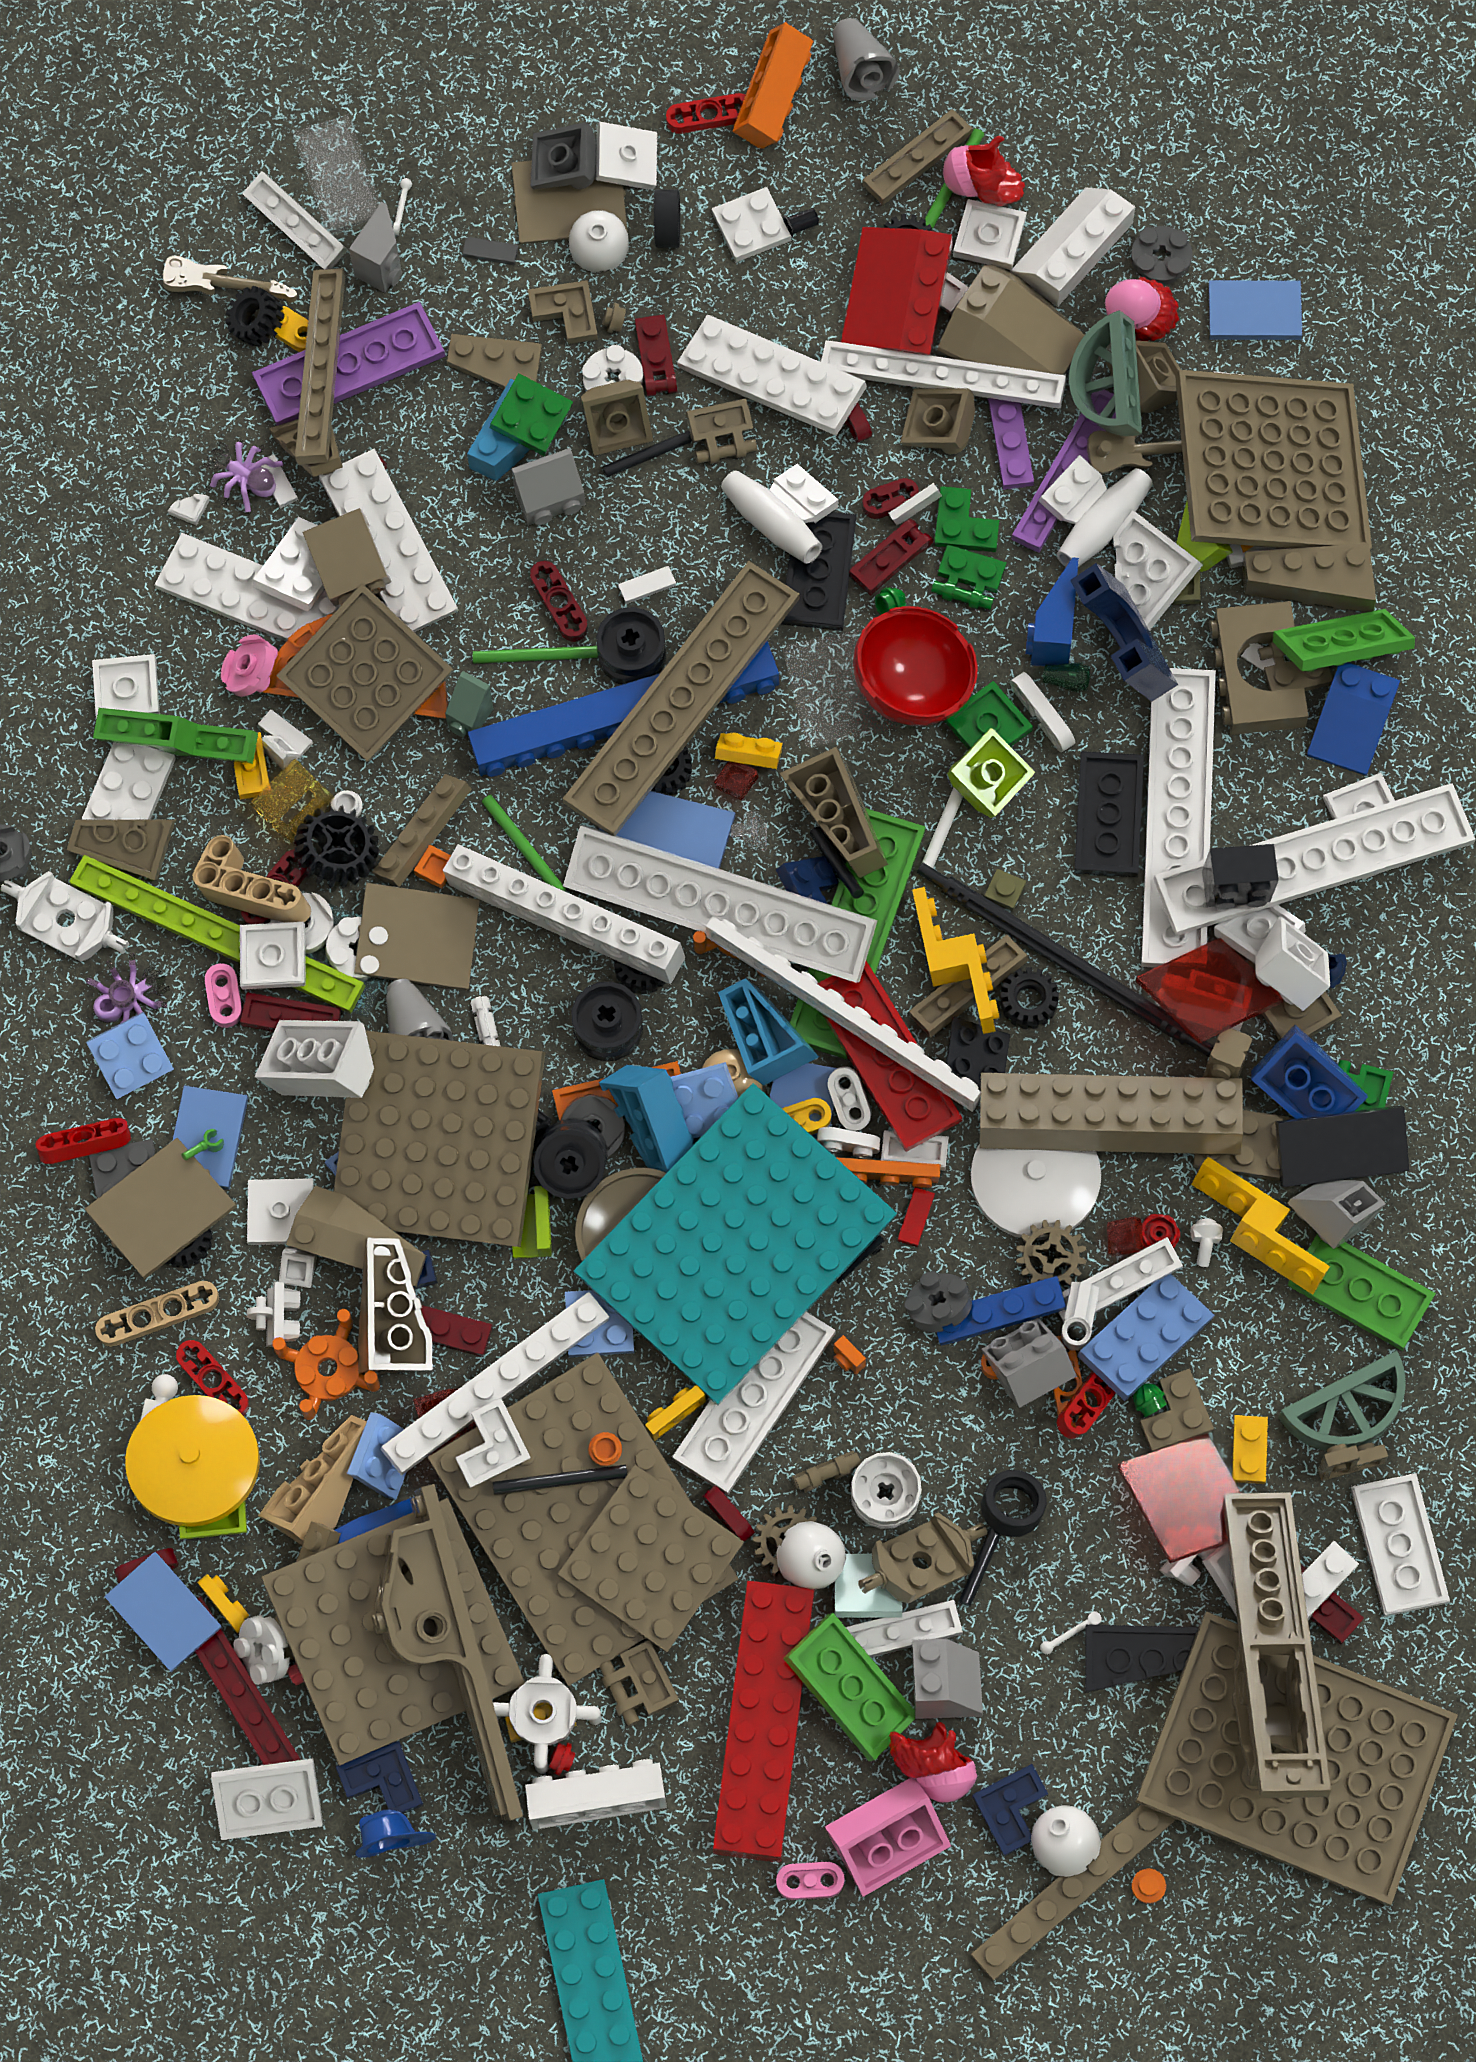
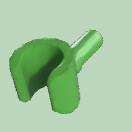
(204, 1145)

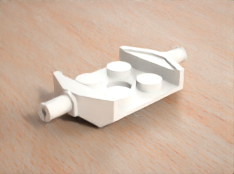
(46, 900)

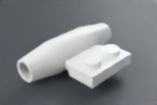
(783, 509)
(1097, 512)

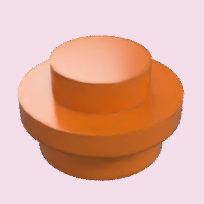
(605, 1449)
(1148, 1886)

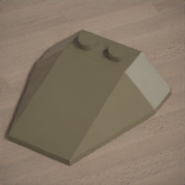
(1009, 326)

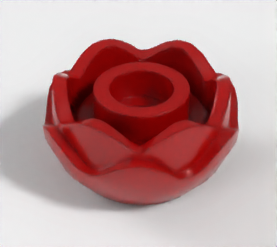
(1159, 1223)

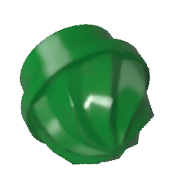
(889, 599)
(1149, 1399)

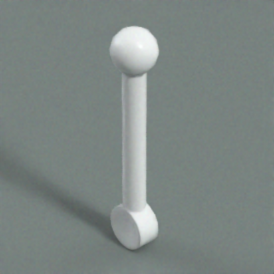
(405, 184)
(1093, 1619)

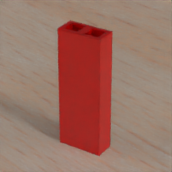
(916, 1217)

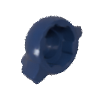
(1337, 969)

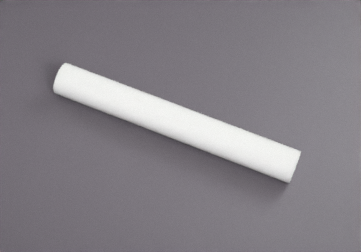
(943, 828)

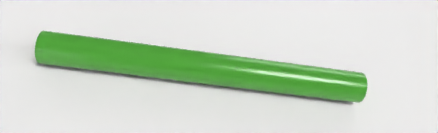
(945, 193)
(535, 654)
(521, 842)

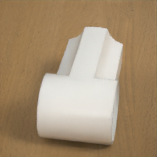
(1080, 1313)

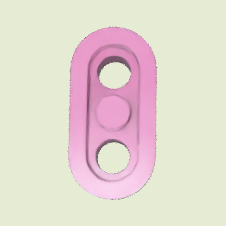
(223, 997)
(809, 1877)

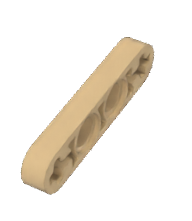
(155, 1308)

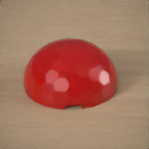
(914, 666)

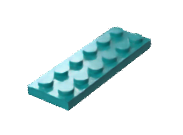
(589, 1974)

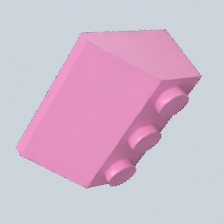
(888, 1836)

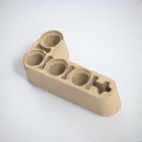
(224, 883)

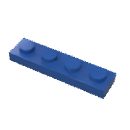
(1007, 1310)

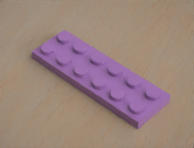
(365, 360)

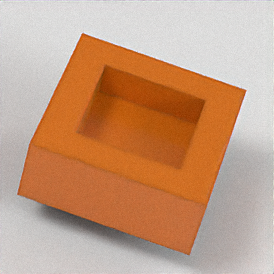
(431, 866)
(848, 1356)

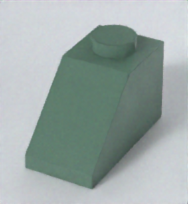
(468, 705)

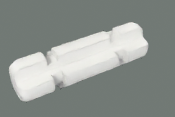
(485, 1021)

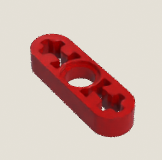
(698, 106)
(101, 1135)
(203, 1356)
(1078, 1404)

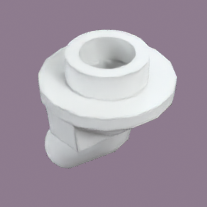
(1207, 1233)

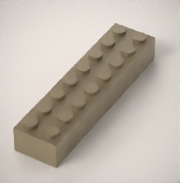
(1111, 1113)

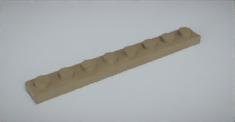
(320, 366)
(1070, 1892)

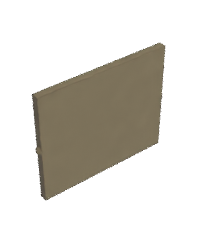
(551, 212)
(427, 935)
(160, 1208)

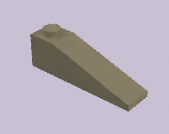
(337, 1230)
(391, 1322)

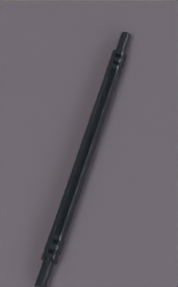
(1062, 957)

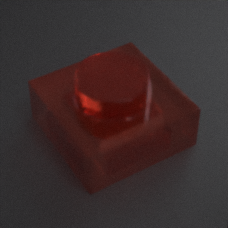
(736, 779)
(1124, 1236)

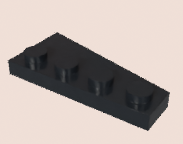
(1133, 1653)

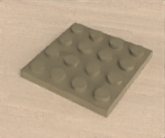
(365, 672)
(650, 1558)

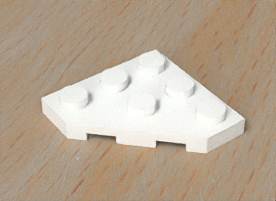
(1151, 567)

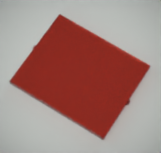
(1209, 990)
(1182, 1495)

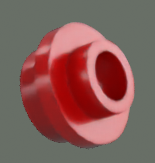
(561, 1758)

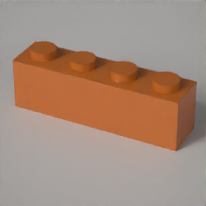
(773, 86)

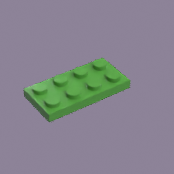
(1343, 640)
(1368, 1293)
(850, 1686)

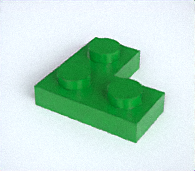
(960, 530)

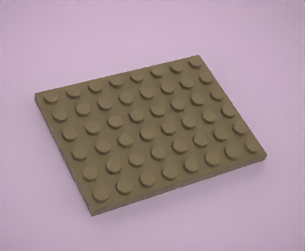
(538, 1530)
(1378, 1754)

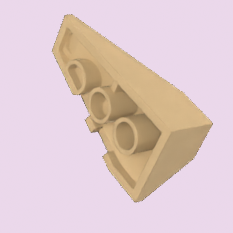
(321, 1487)

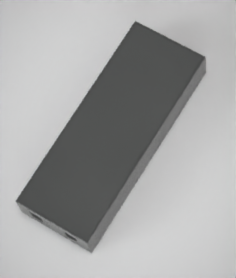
(490, 250)

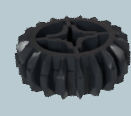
(336, 829)

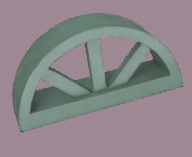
(1120, 332)
(1328, 1397)

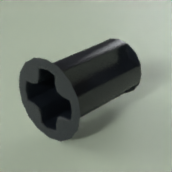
(801, 221)

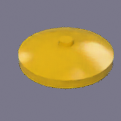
(192, 1460)

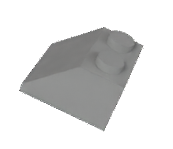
(376, 252)
(548, 487)
(945, 1680)

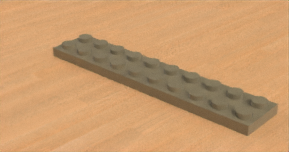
(681, 699)

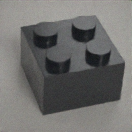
(1240, 876)

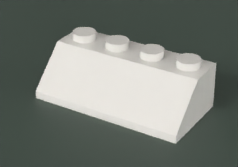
(1075, 243)
(317, 1059)
(595, 1795)

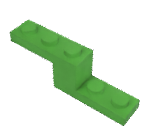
(175, 735)

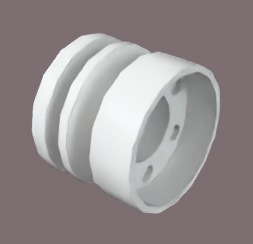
(886, 1471)

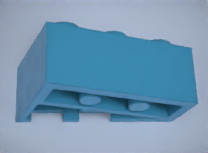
(493, 452)
(763, 1034)
(652, 1112)

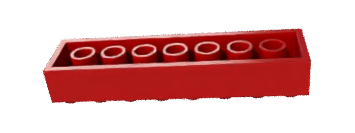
(762, 1724)

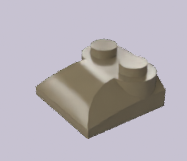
(616, 416)
(939, 419)

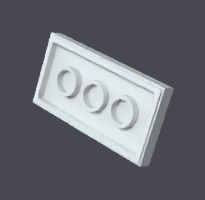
(1400, 1545)

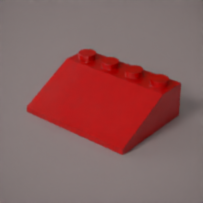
(897, 289)

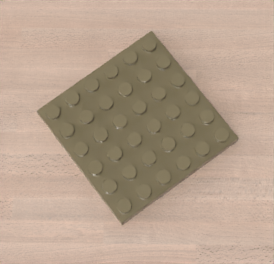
(1271, 461)
(443, 1137)
(350, 1675)

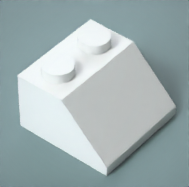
(1293, 965)

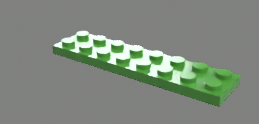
(880, 901)

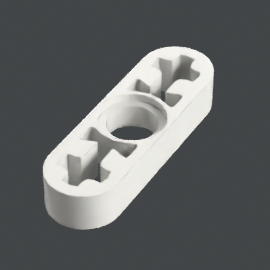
(1040, 707)

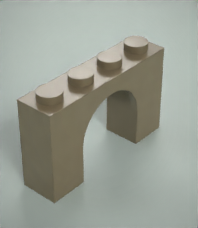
(1246, 706)

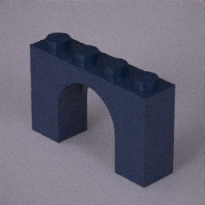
(1139, 656)

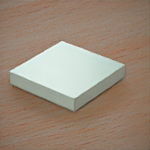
(852, 1602)

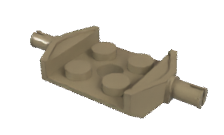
(937, 1542)

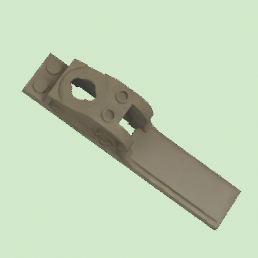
(435, 1592)
(1274, 1623)

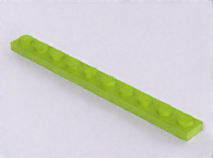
(201, 926)

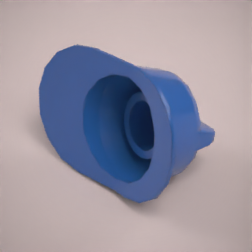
(388, 1831)

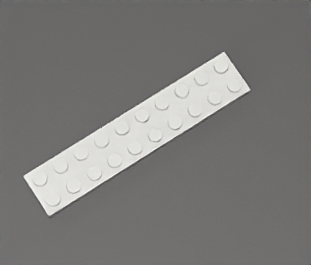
(1177, 802)
(1332, 855)
(695, 892)

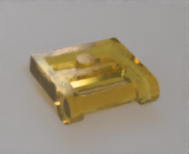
(284, 793)

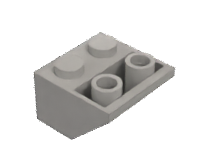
(1337, 1209)
(1029, 1362)

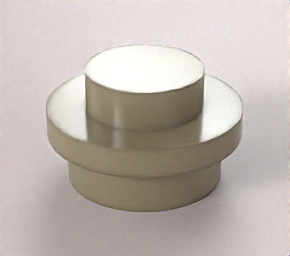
(614, 318)

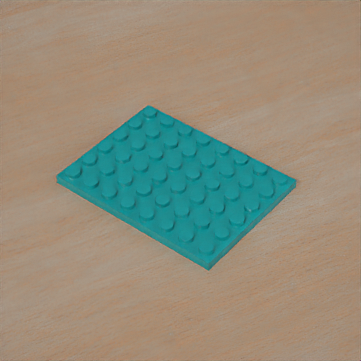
(735, 1243)

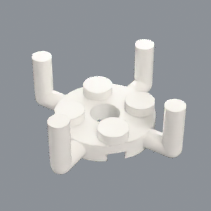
(555, 1728)

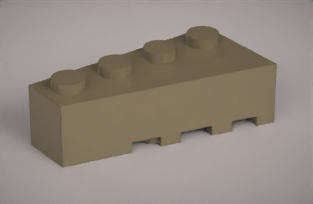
(1313, 575)
(834, 803)

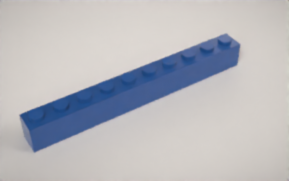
(588, 719)

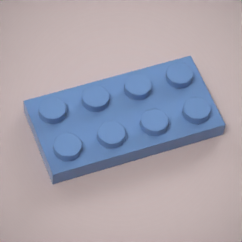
(1145, 1336)

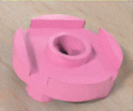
(259, 659)

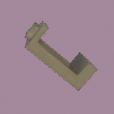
(346, 556)

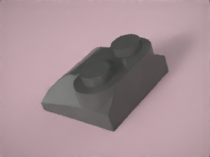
(564, 157)

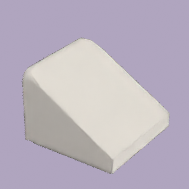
(279, 750)
(297, 1267)

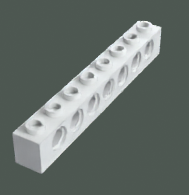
(564, 914)

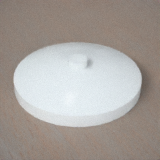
(1035, 1185)

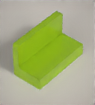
(536, 1227)

